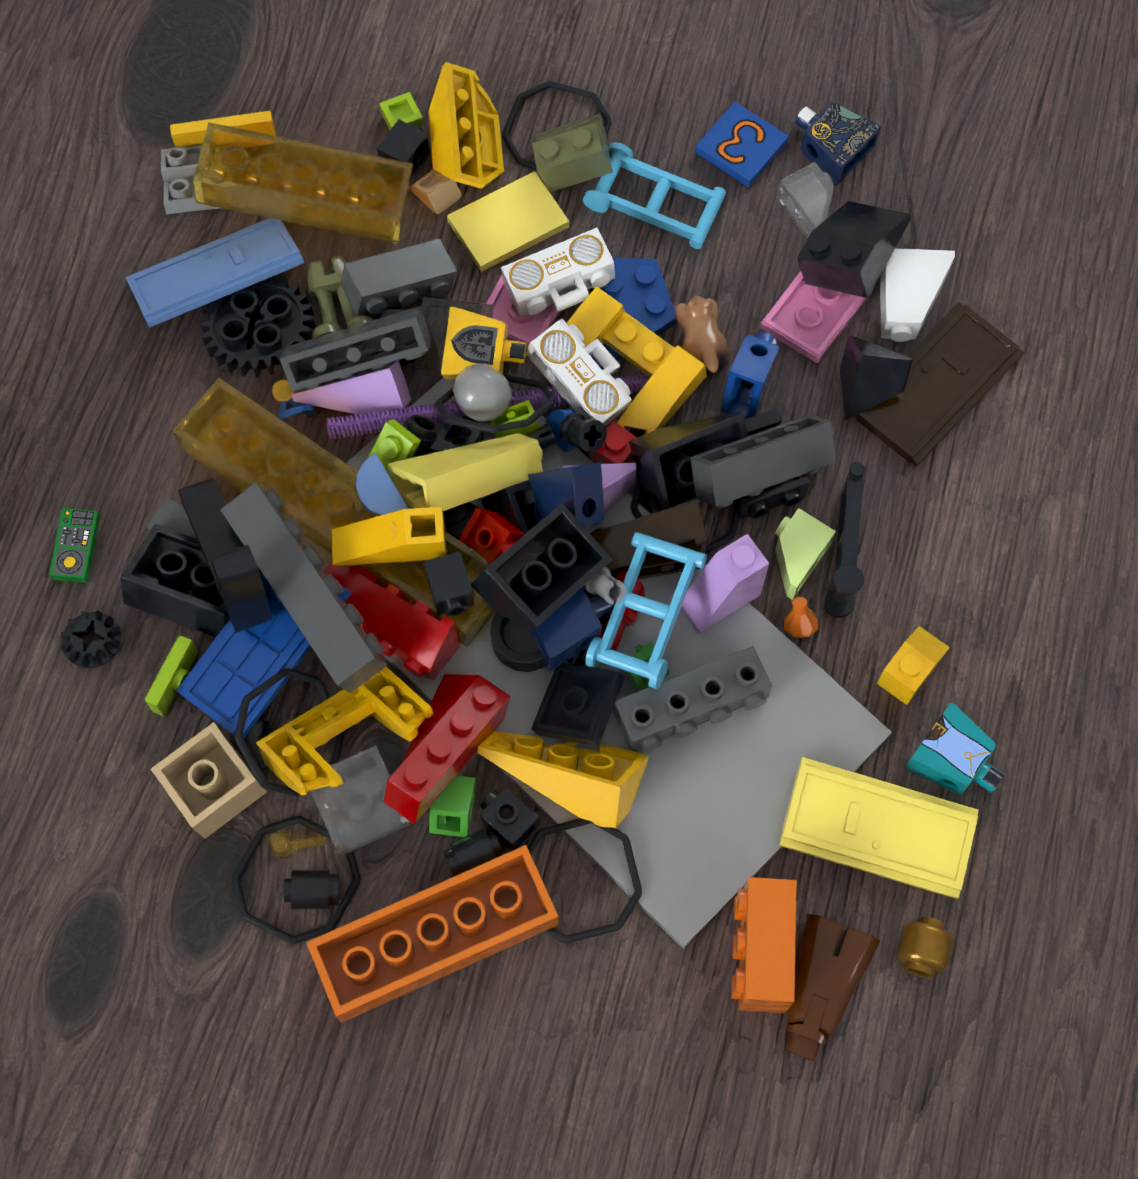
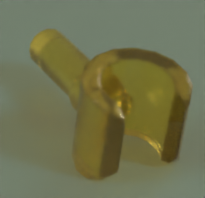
(283, 846)

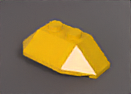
(464, 129)

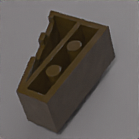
(675, 525)

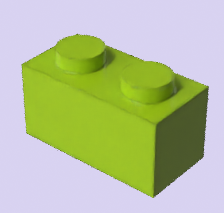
(515, 413)

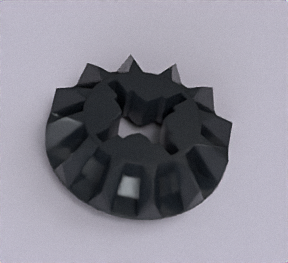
(99, 651)

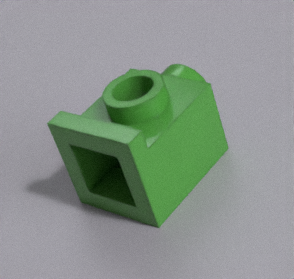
(453, 808)

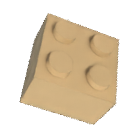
(208, 780)

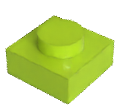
(402, 108)

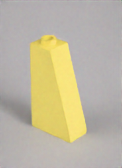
(466, 471)

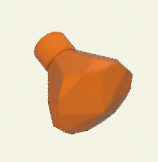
(800, 620)

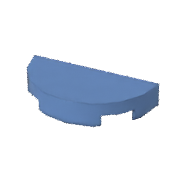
(376, 489)

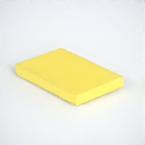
(508, 221)

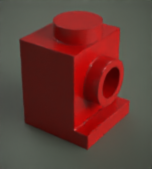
(490, 534)

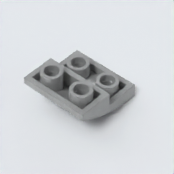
(178, 172)

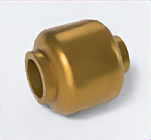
(925, 947)

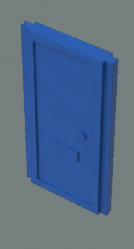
(244, 661)

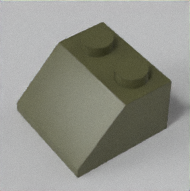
(572, 153)

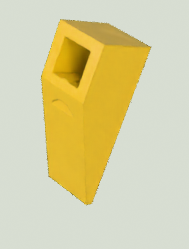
(390, 538)

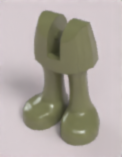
(325, 290)

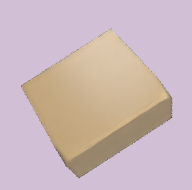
(436, 191)

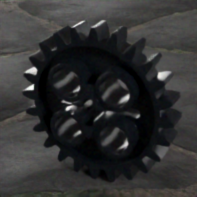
(231, 319)

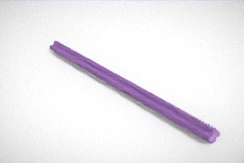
(373, 421)

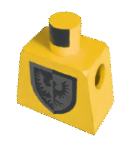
(477, 340)

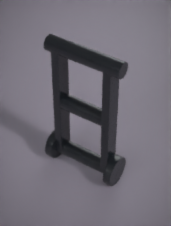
(847, 577)

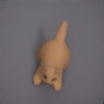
(701, 332)

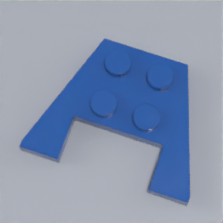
(642, 293)

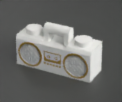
(559, 274)
(576, 376)

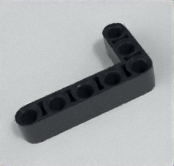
(227, 559)

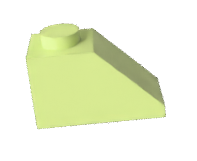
(800, 548)

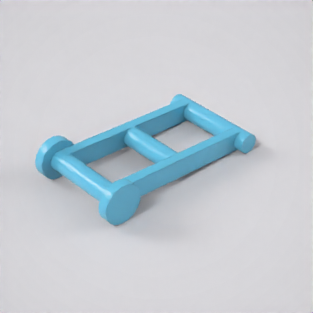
(622, 156)
(656, 668)

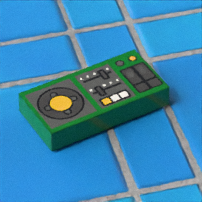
(74, 545)

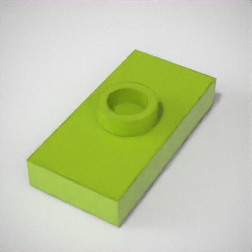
(171, 675)

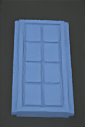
(214, 270)

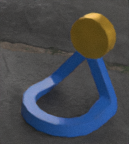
(282, 394)

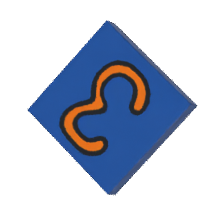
(741, 144)

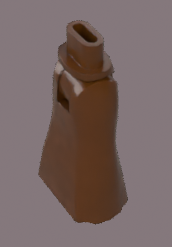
(825, 980)

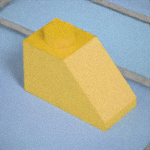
(912, 665)

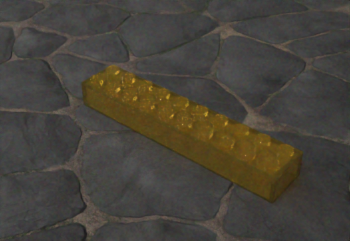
(319, 490)

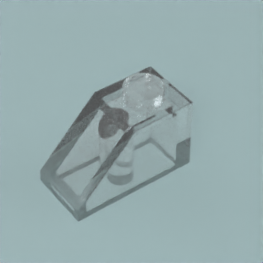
(807, 196)

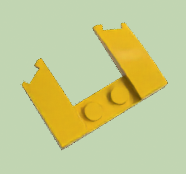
(671, 370)
(292, 751)

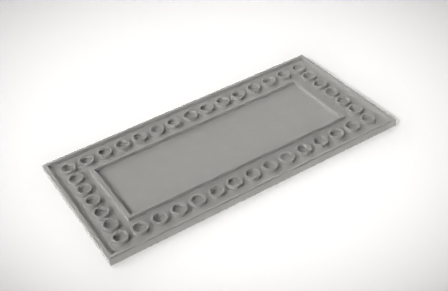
(706, 800)

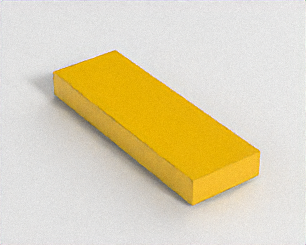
(193, 132)

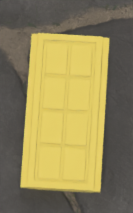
(879, 828)

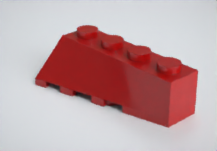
(399, 626)
(464, 715)

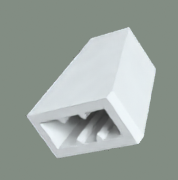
(910, 289)

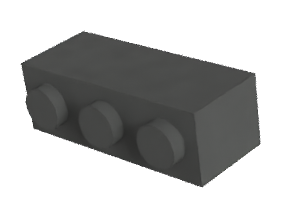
(398, 277)

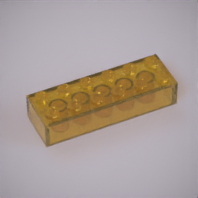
(302, 182)

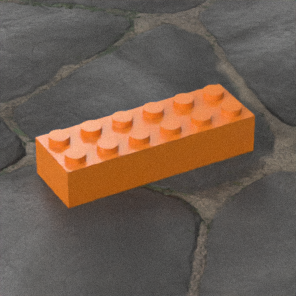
(432, 933)

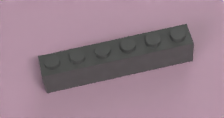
(304, 588)

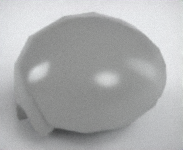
(482, 392)

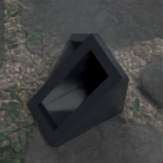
(871, 375)

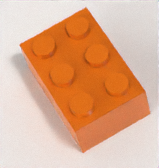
(765, 945)

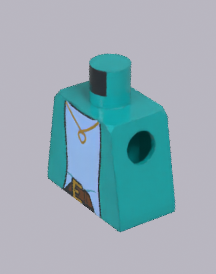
(956, 754)

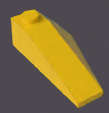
(583, 781)

